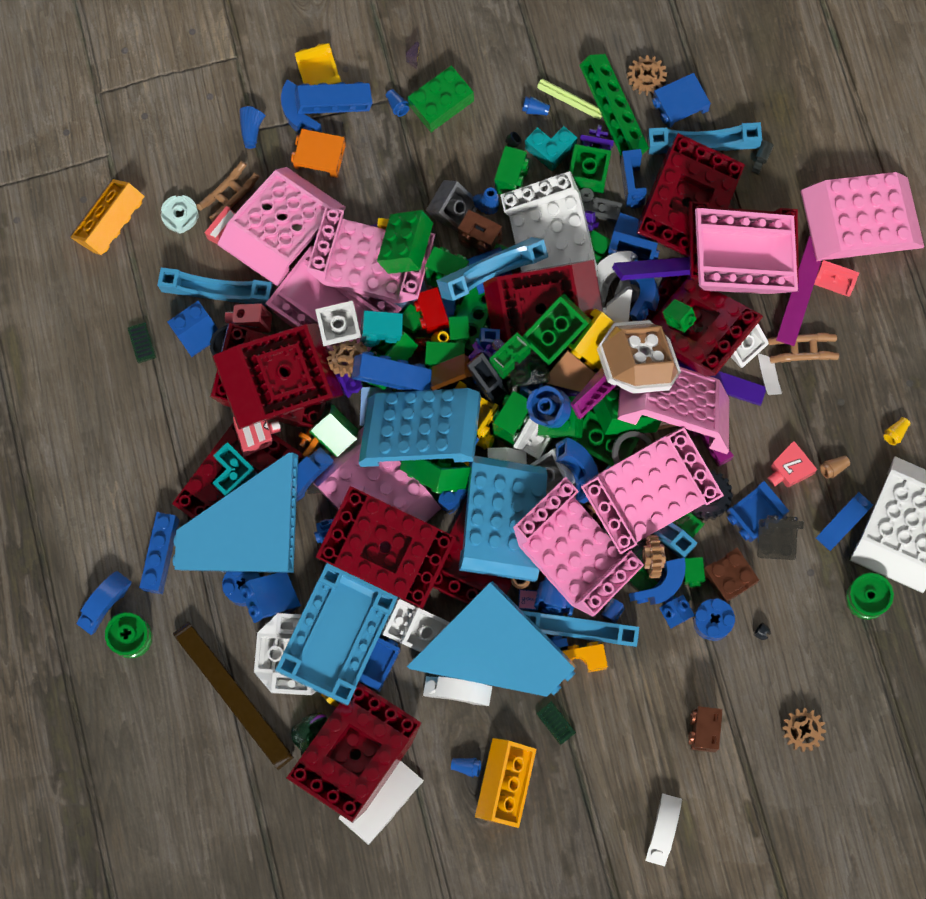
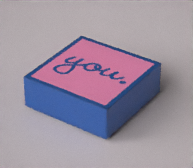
(527, 599)

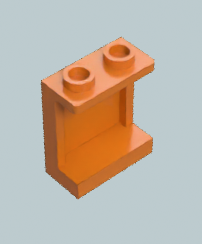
(319, 151)

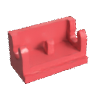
(836, 278)

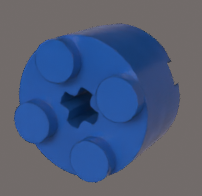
(559, 407)
(231, 585)
(551, 600)
(714, 608)

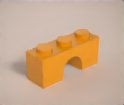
(592, 655)

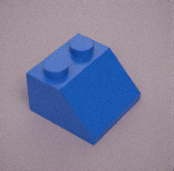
(193, 328)

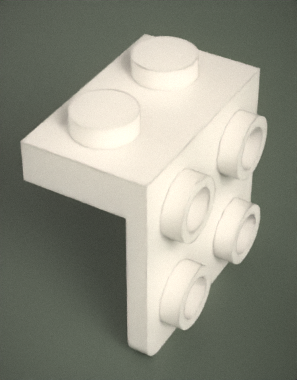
(530, 441)

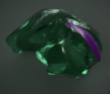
(307, 729)

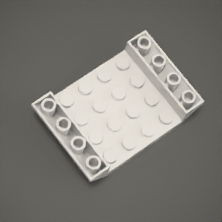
(552, 213)
(897, 528)

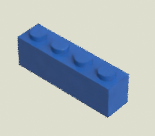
(333, 98)
(391, 373)
(159, 553)

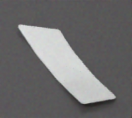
(769, 375)

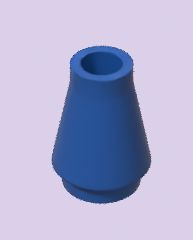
(398, 104)
(534, 106)
(467, 766)

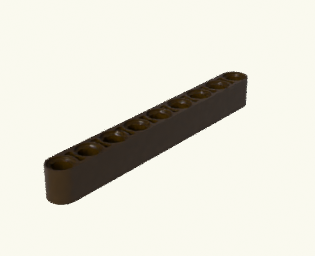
(233, 696)

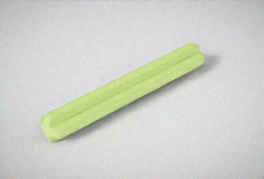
(569, 98)

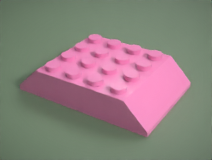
(861, 216)
(746, 252)
(303, 293)
(382, 482)

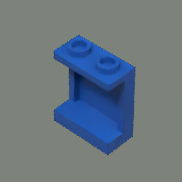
(680, 99)
(631, 162)
(642, 248)
(755, 507)
(269, 596)
(380, 664)

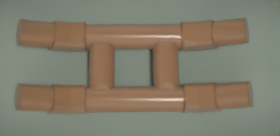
(229, 181)
(812, 355)

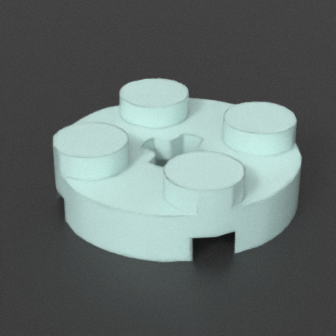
(179, 203)

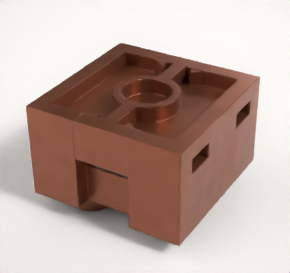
(479, 232)
(730, 575)
(706, 729)

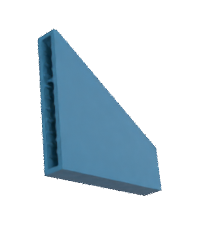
(246, 528)
(496, 647)

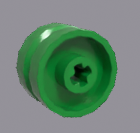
(877, 588)
(137, 642)

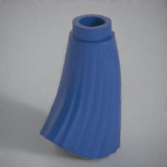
(250, 122)
(487, 202)

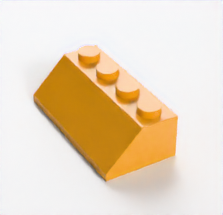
(108, 216)
(505, 782)

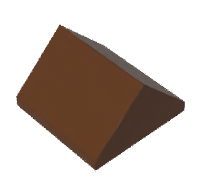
(450, 372)

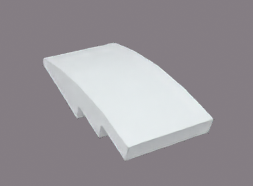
(412, 626)
(386, 804)

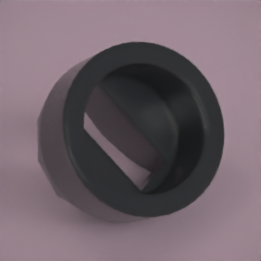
(513, 140)
(761, 631)

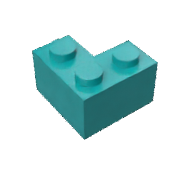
(550, 150)
(380, 326)
(237, 470)

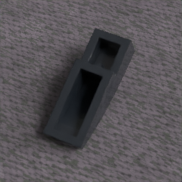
(487, 379)

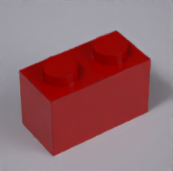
(432, 311)

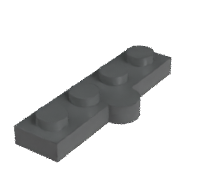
(603, 208)

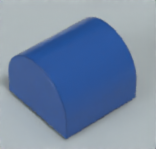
(613, 610)

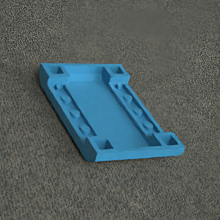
(420, 426)
(496, 501)
(336, 634)

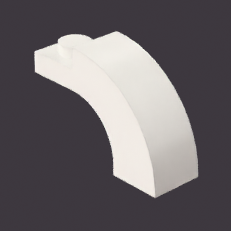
(605, 272)
(457, 690)
(664, 829)

